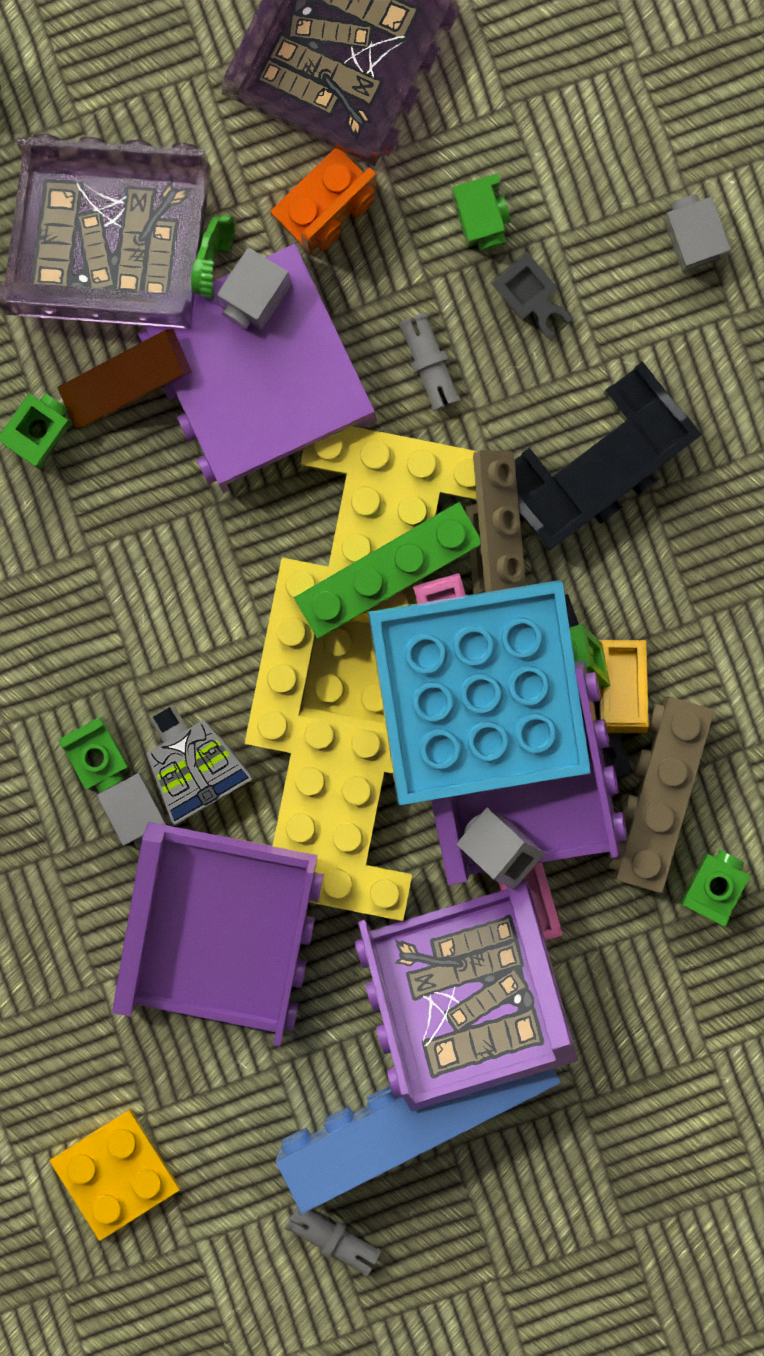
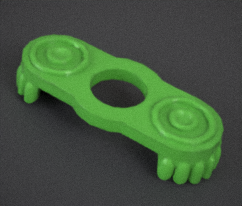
(216, 239)

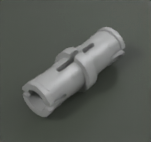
(429, 361)
(333, 1240)

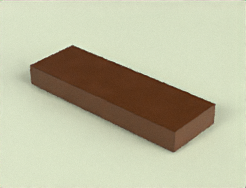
(124, 379)

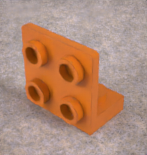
(326, 199)

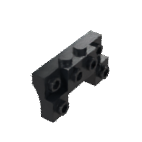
(619, 462)

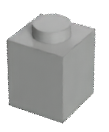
(696, 232)
(253, 290)
(130, 808)
(499, 848)

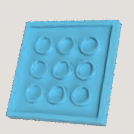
(479, 692)

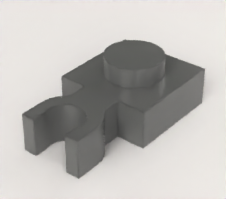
(527, 290)

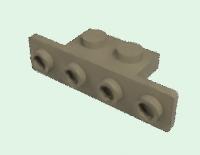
(496, 517)

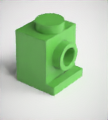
(481, 213)
(18, 434)
(98, 736)
(698, 893)

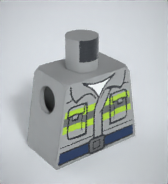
(192, 765)

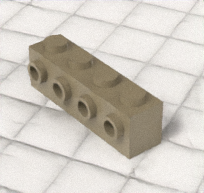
(662, 794)

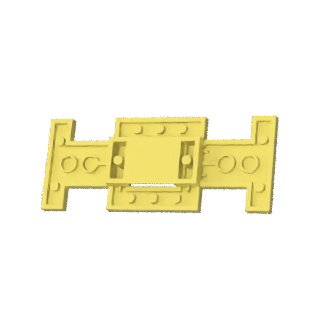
(341, 729)

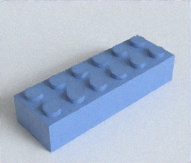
(386, 1135)

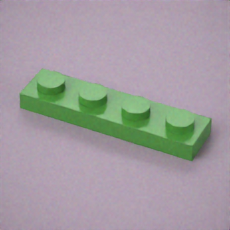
(388, 570)

